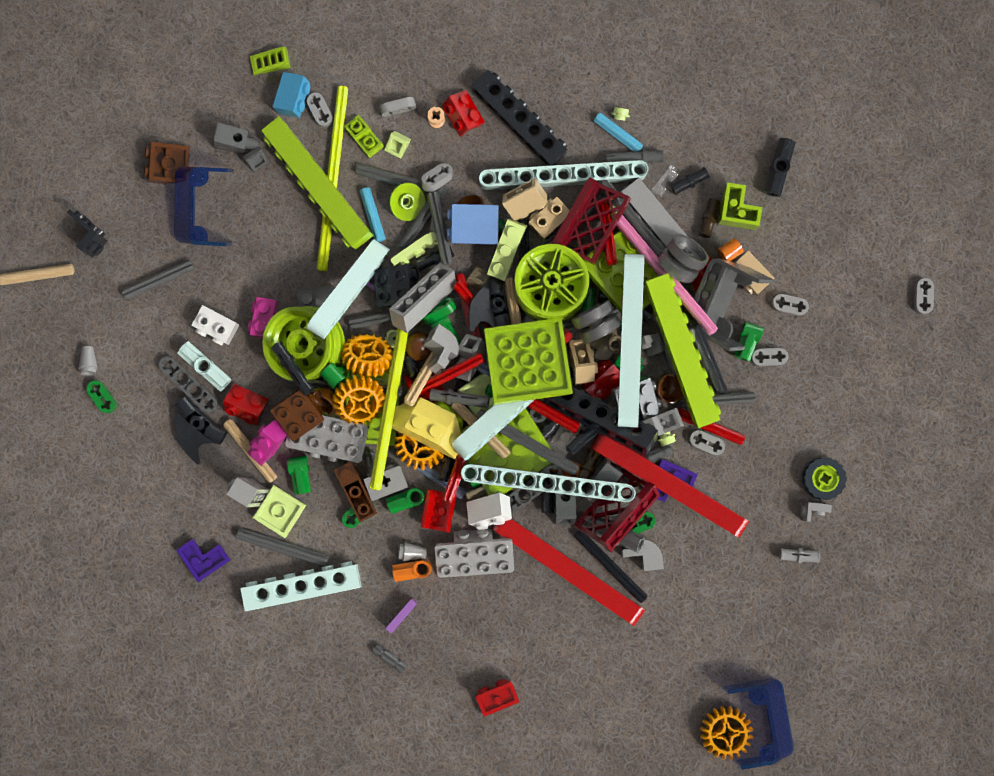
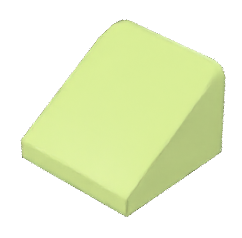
(397, 144)

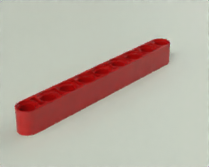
(671, 485)
(570, 571)

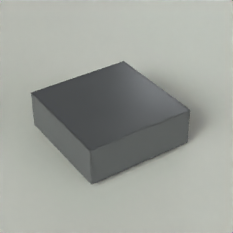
(256, 159)

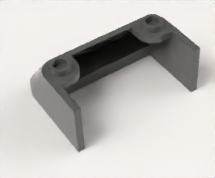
(715, 296)

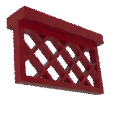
(580, 209)
(627, 516)

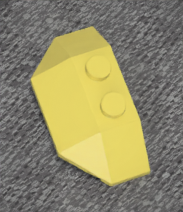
(428, 425)

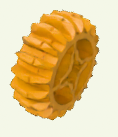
(367, 355)
(359, 393)
(412, 458)
(730, 749)

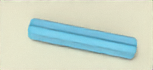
(618, 132)
(372, 214)

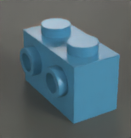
(291, 95)

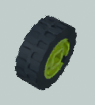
(824, 478)

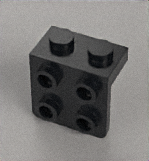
(93, 241)
(393, 283)

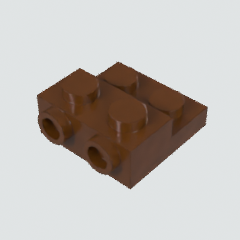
(164, 161)

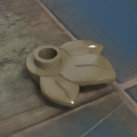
(604, 346)

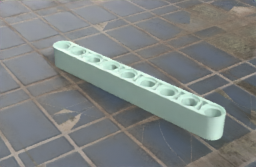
(571, 170)
(631, 340)
(557, 487)

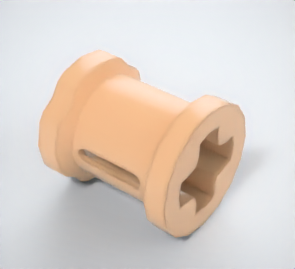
(438, 112)

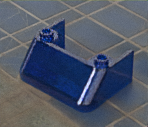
(184, 206)
(772, 694)

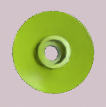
(415, 201)

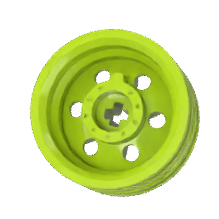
(532, 265)
(296, 343)

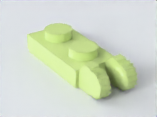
(415, 249)

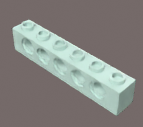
(253, 601)

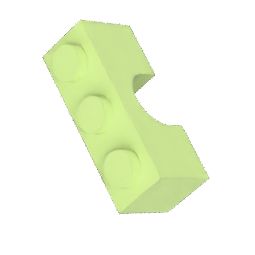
(506, 249)

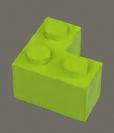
(734, 211)

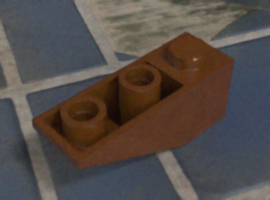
(355, 491)

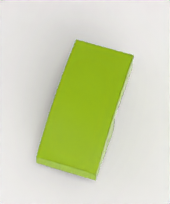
(364, 136)

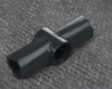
(782, 156)

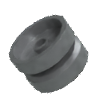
(683, 258)
(597, 324)

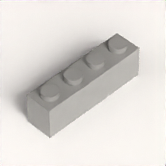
(652, 212)
(422, 297)
(247, 491)

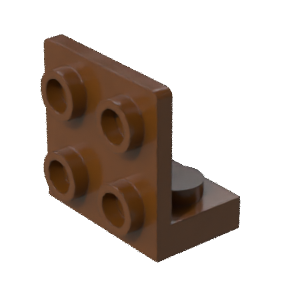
(297, 415)

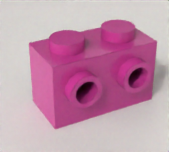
(263, 311)
(267, 442)

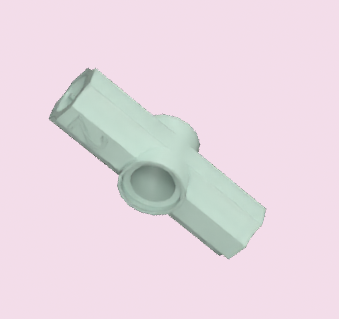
(196, 358)

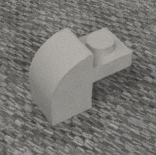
(444, 345)
(467, 348)
(666, 421)
(650, 556)

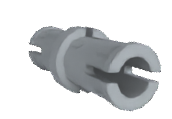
(799, 555)

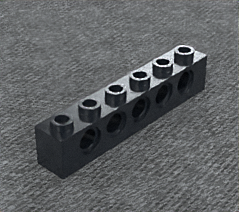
(508, 115)
(604, 425)

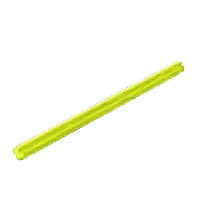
(333, 170)
(388, 410)

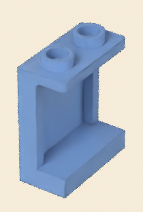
(473, 224)

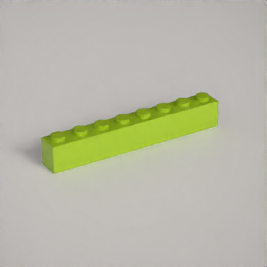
(317, 183)
(681, 350)

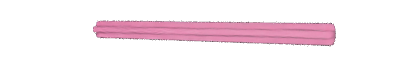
(652, 259)

